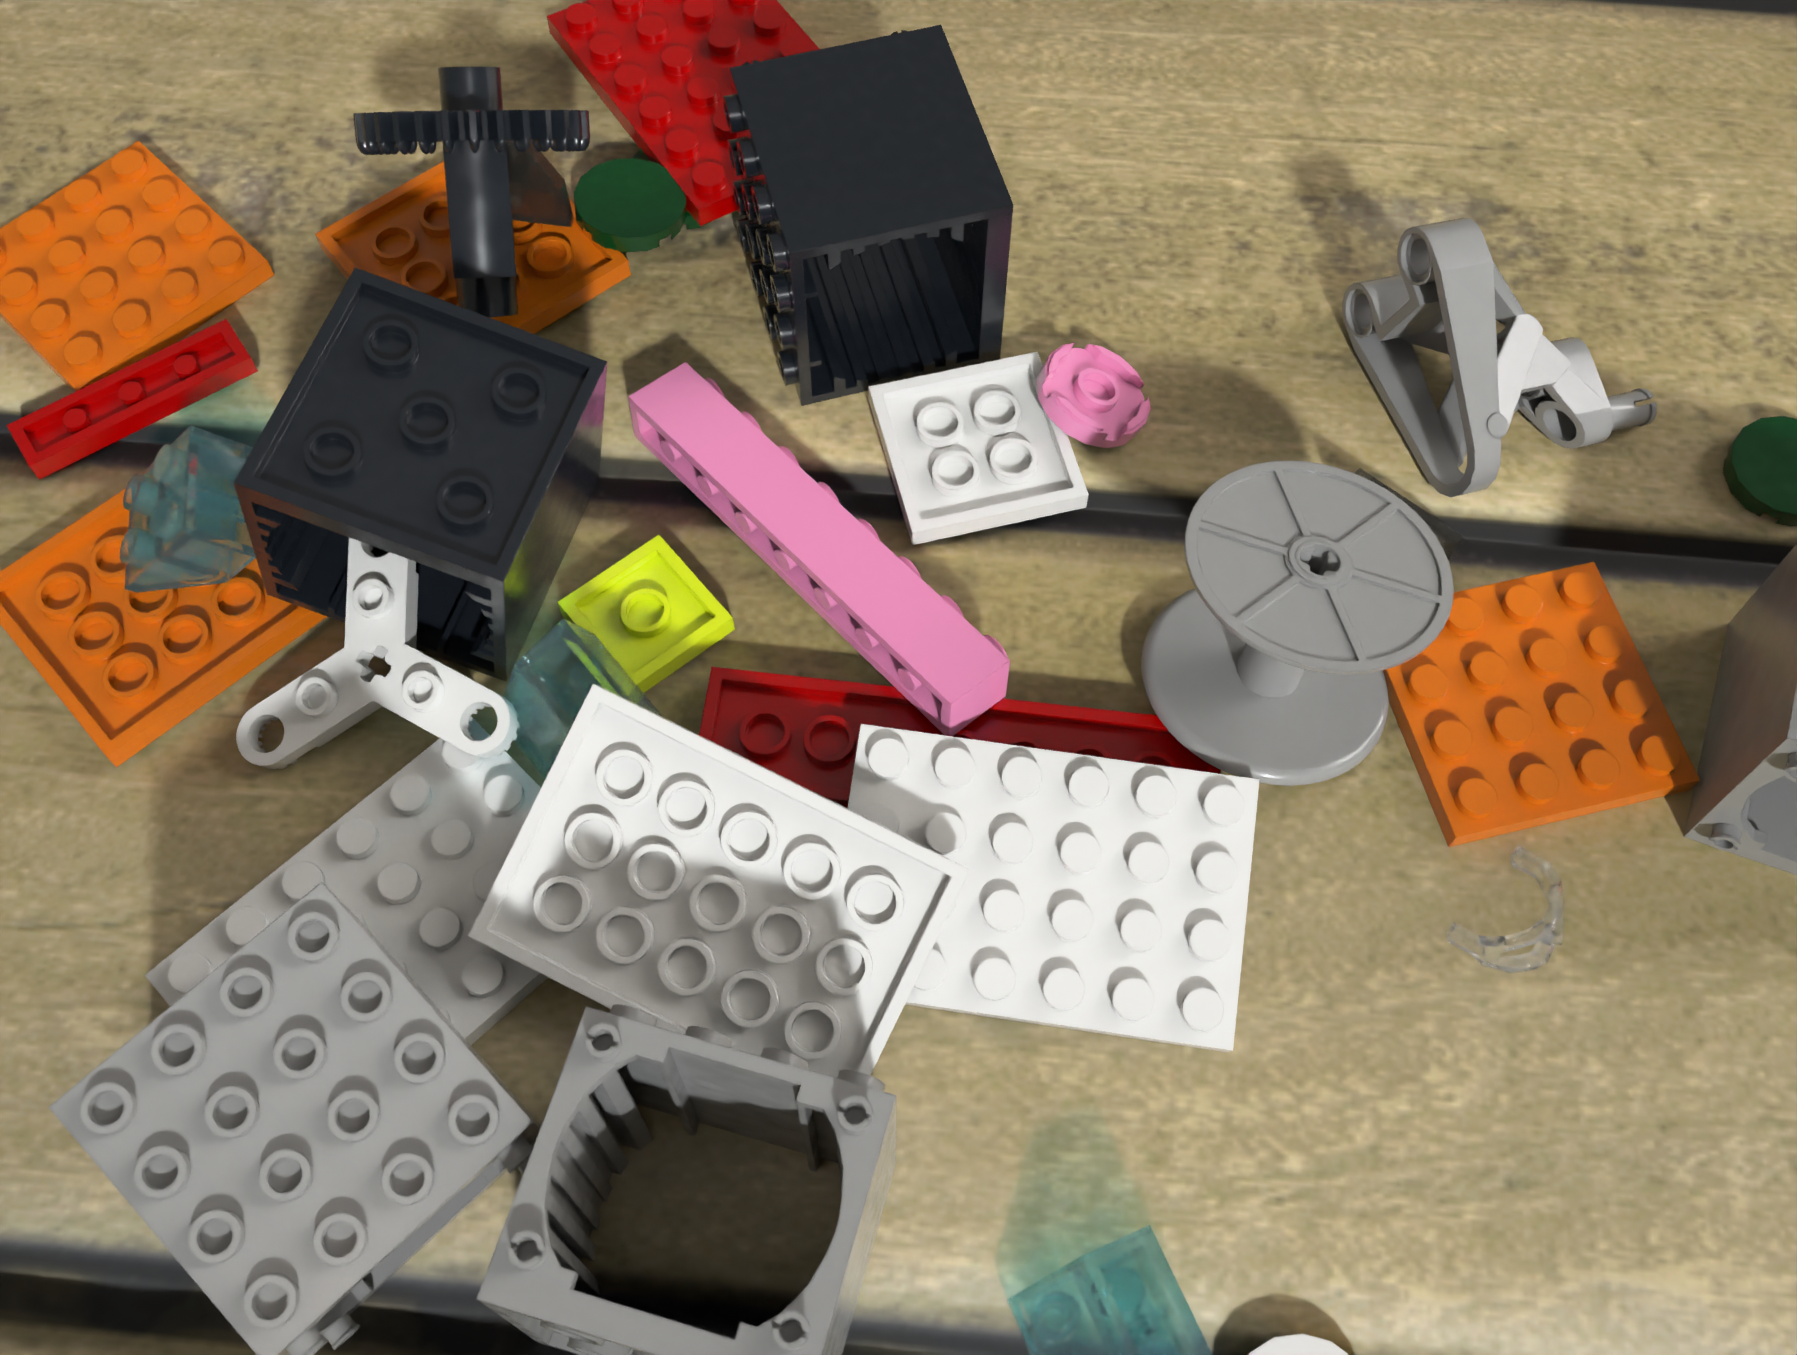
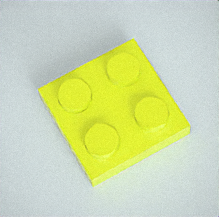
(649, 613)

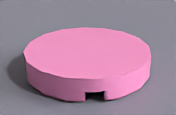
(1092, 395)

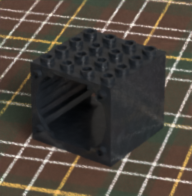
(869, 212)
(433, 446)

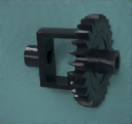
(476, 171)

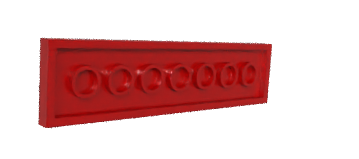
(812, 727)

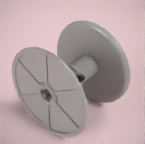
(1293, 616)

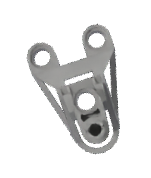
(1451, 305)

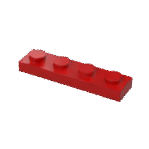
(131, 399)

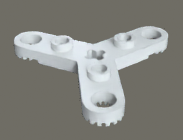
(345, 691)

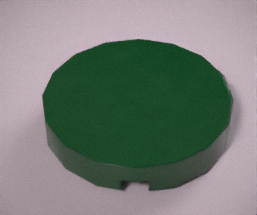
(629, 204)
(1764, 468)

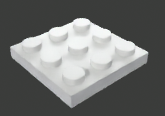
(974, 449)

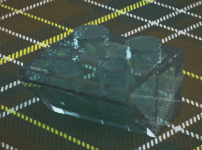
(186, 516)
(553, 683)
(1110, 1304)

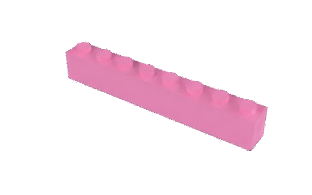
(822, 550)

